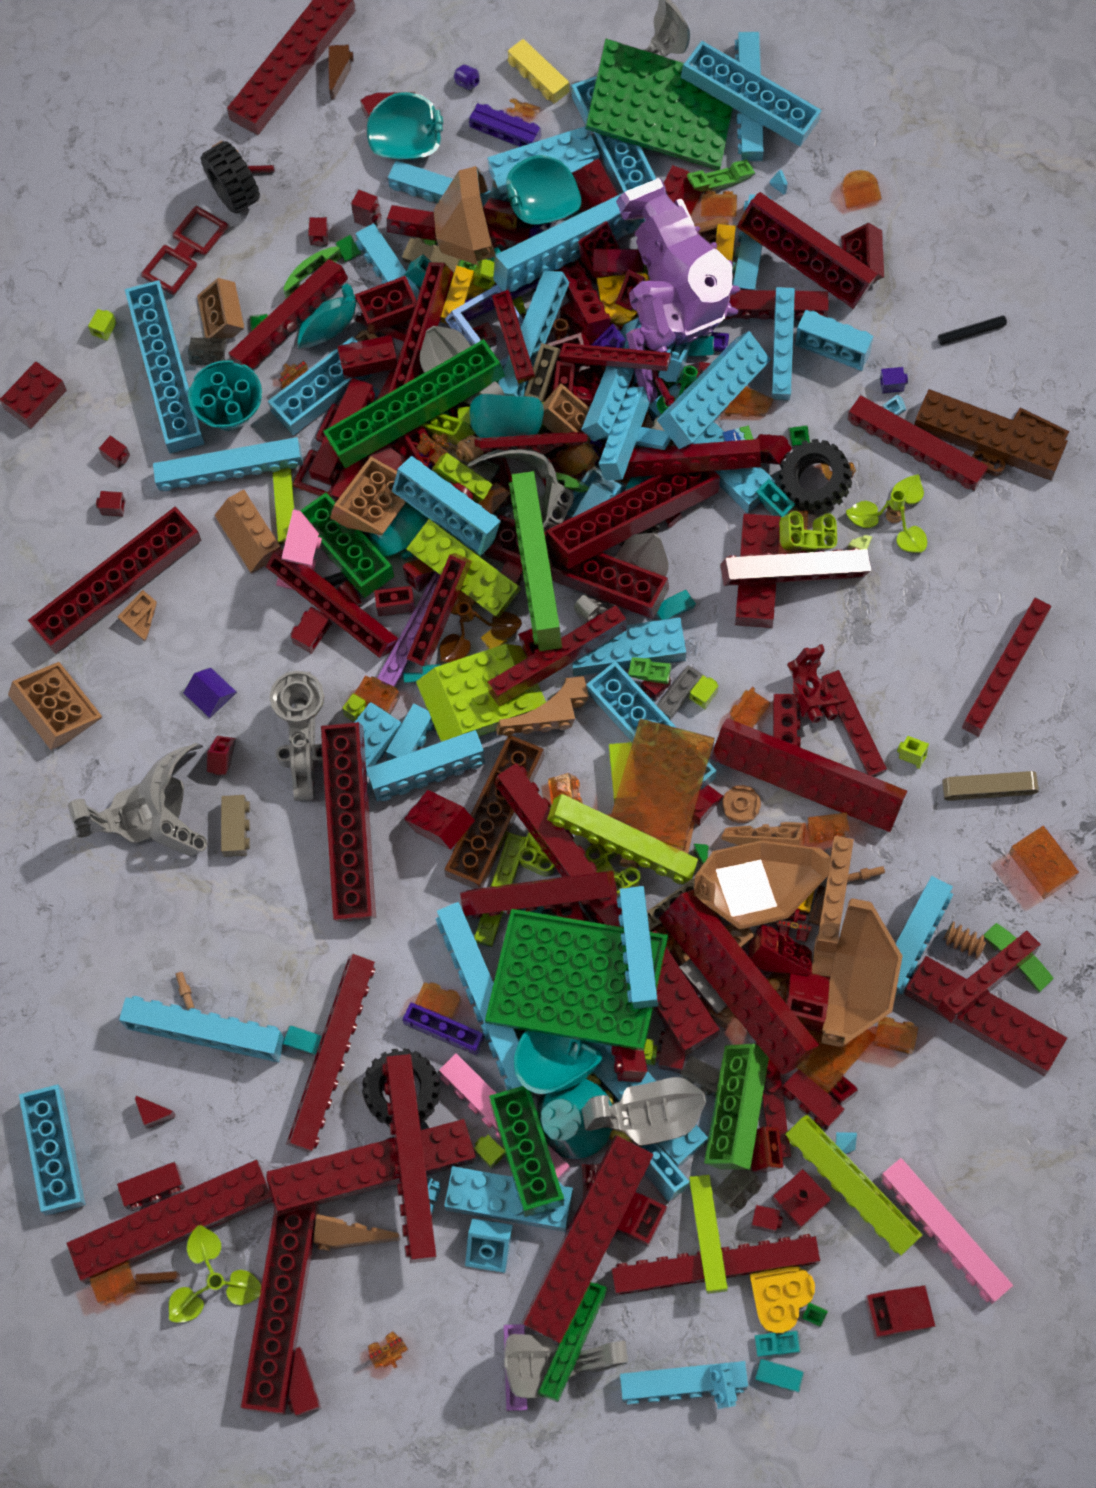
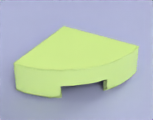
(860, 542)

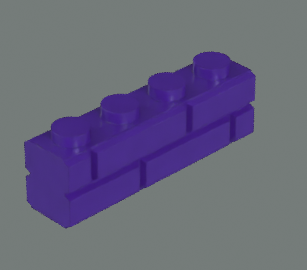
(503, 126)
(443, 1029)

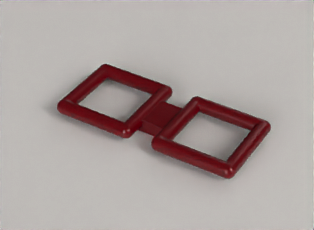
(185, 249)
(312, 453)

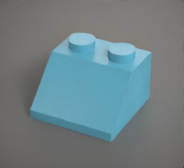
(488, 1245)

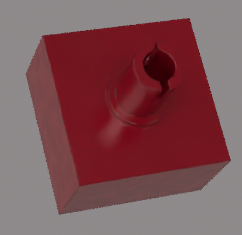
(801, 1199)

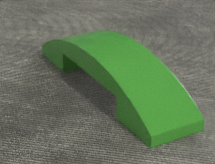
(721, 178)
(308, 266)
(1033, 969)

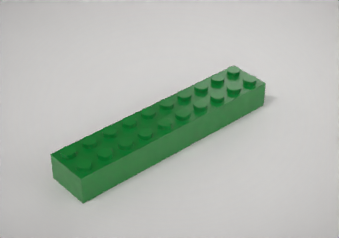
(414, 403)

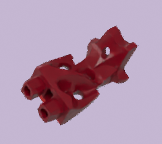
(811, 701)

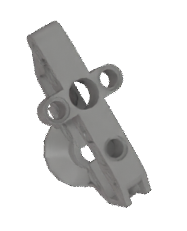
(308, 698)

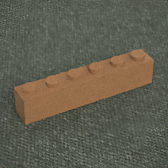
(834, 895)

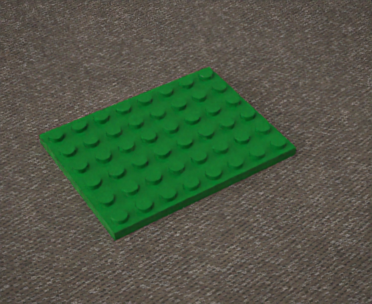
(650, 105)
(569, 981)

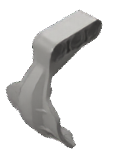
(671, 30)
(443, 344)
(553, 488)
(640, 550)
(127, 814)
(166, 826)
(649, 1111)
(530, 1357)

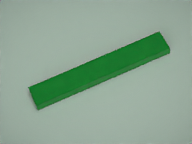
(572, 1343)

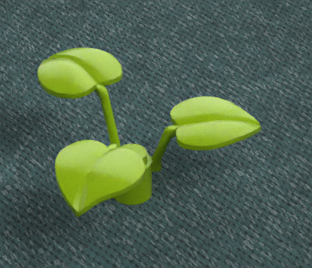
(908, 490)
(242, 1288)

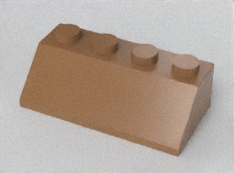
(247, 531)

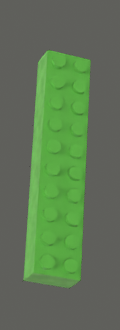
(535, 562)

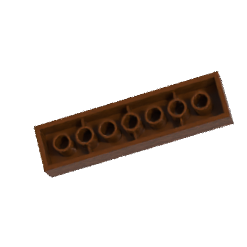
(992, 433)
(493, 818)

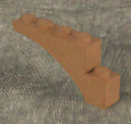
(553, 714)

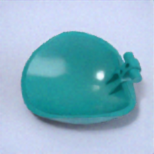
(404, 127)
(542, 190)
(328, 319)
(505, 415)
(399, 533)
(553, 1062)

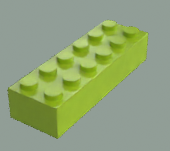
(482, 581)

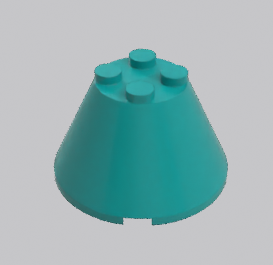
(225, 395)
(564, 1122)

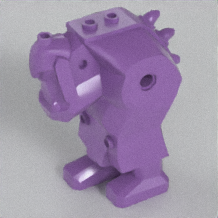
(686, 273)

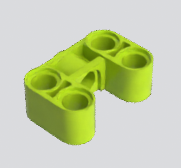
(808, 539)
(532, 848)
(602, 864)

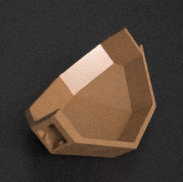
(461, 218)
(760, 881)
(861, 975)

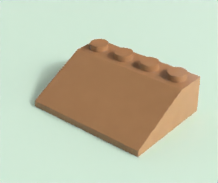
(369, 500)
(53, 704)

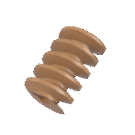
(964, 940)

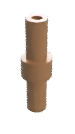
(866, 873)
(184, 990)

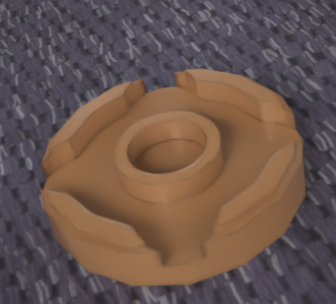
(741, 804)

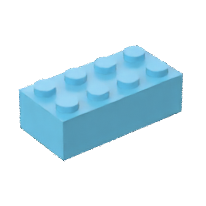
(834, 340)
(378, 732)

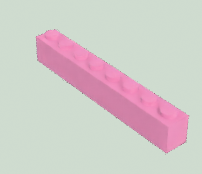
(476, 1092)
(946, 1231)

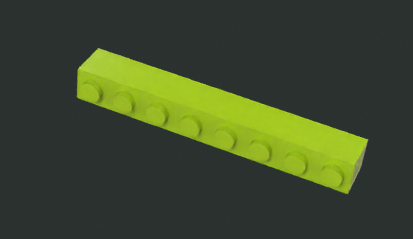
(622, 839)
(854, 1185)

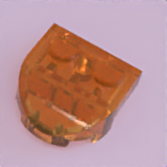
(860, 188)

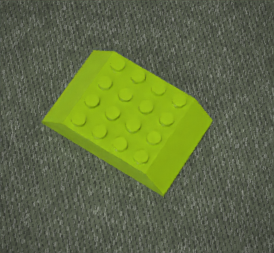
(460, 698)

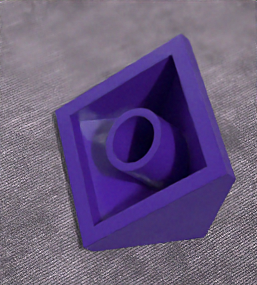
(208, 691)

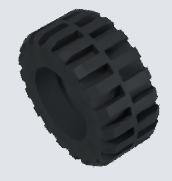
(230, 177)
(811, 454)
(375, 1080)

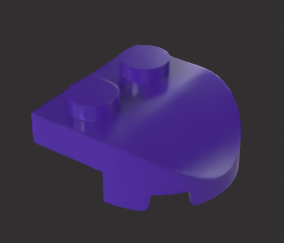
(611, 338)

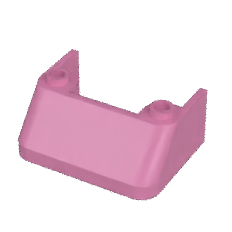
(300, 543)

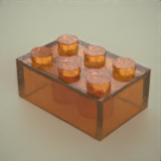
(1043, 862)

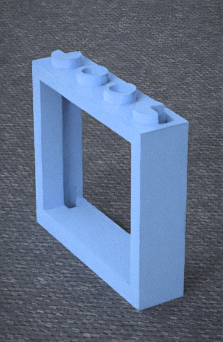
(463, 326)

